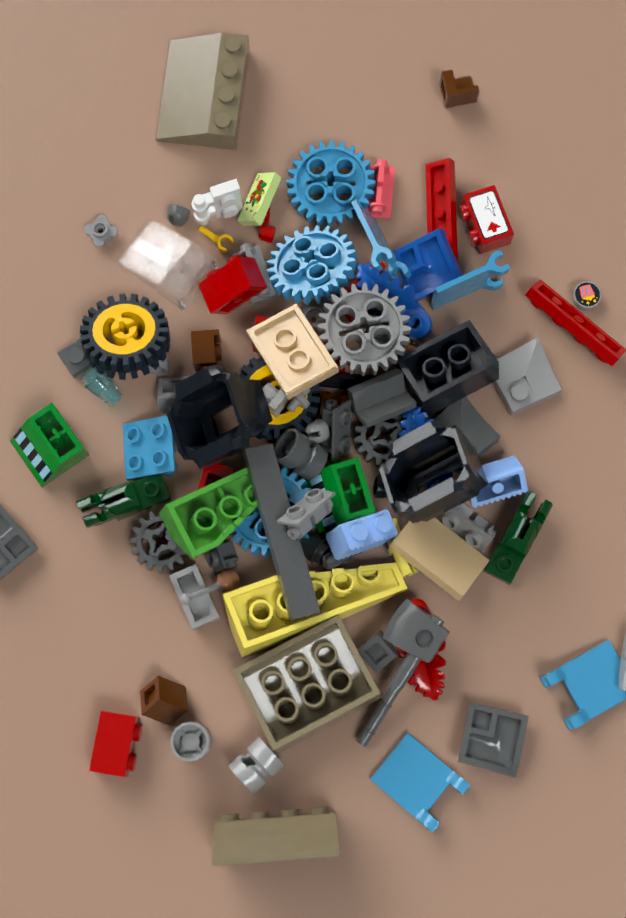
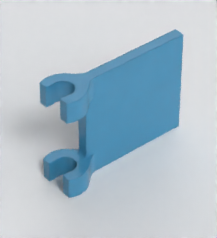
(380, 246)
(470, 282)
(591, 682)
(416, 779)

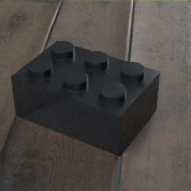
(448, 368)

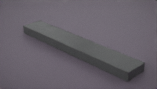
(285, 552)

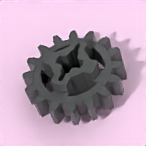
(374, 443)
(156, 554)

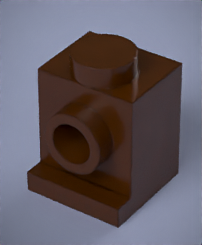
(204, 348)

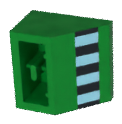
(48, 445)
(351, 491)

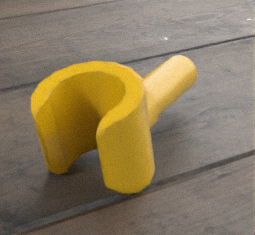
(217, 239)

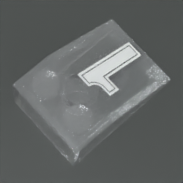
(168, 263)

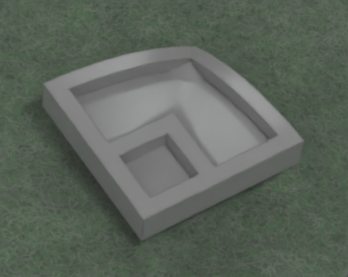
(526, 377)

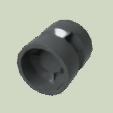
(300, 453)

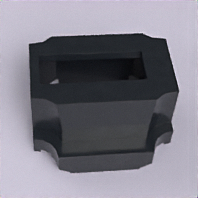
(203, 397)
(423, 458)

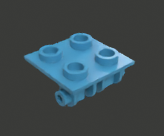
(149, 448)

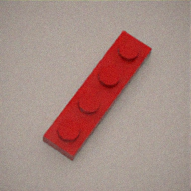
(442, 200)
(571, 319)

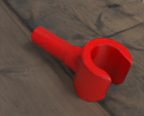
(267, 232)

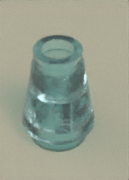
(102, 386)

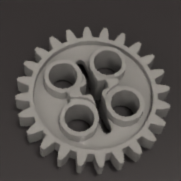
(356, 305)

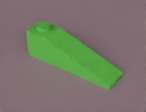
(209, 514)

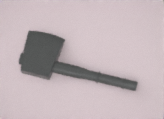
(420, 637)

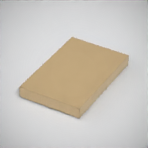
(292, 351)
(440, 555)

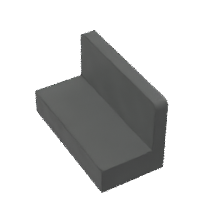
(380, 398)

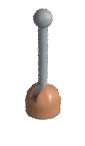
(224, 582)

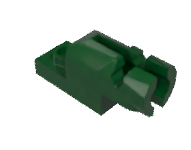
(124, 500)
(517, 539)

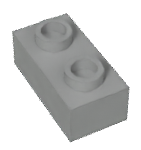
(200, 610)

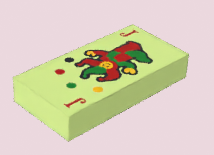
(259, 199)

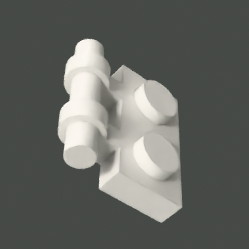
(222, 200)

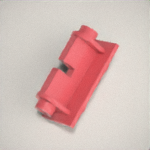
(381, 204)

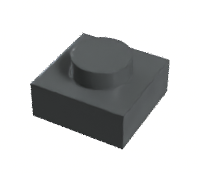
(74, 358)
(377, 651)

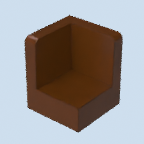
(458, 90)
(163, 700)

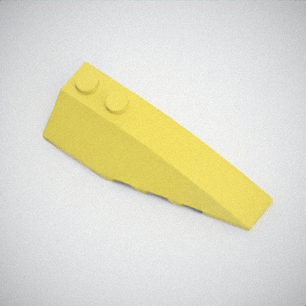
(261, 617)

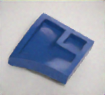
(430, 263)

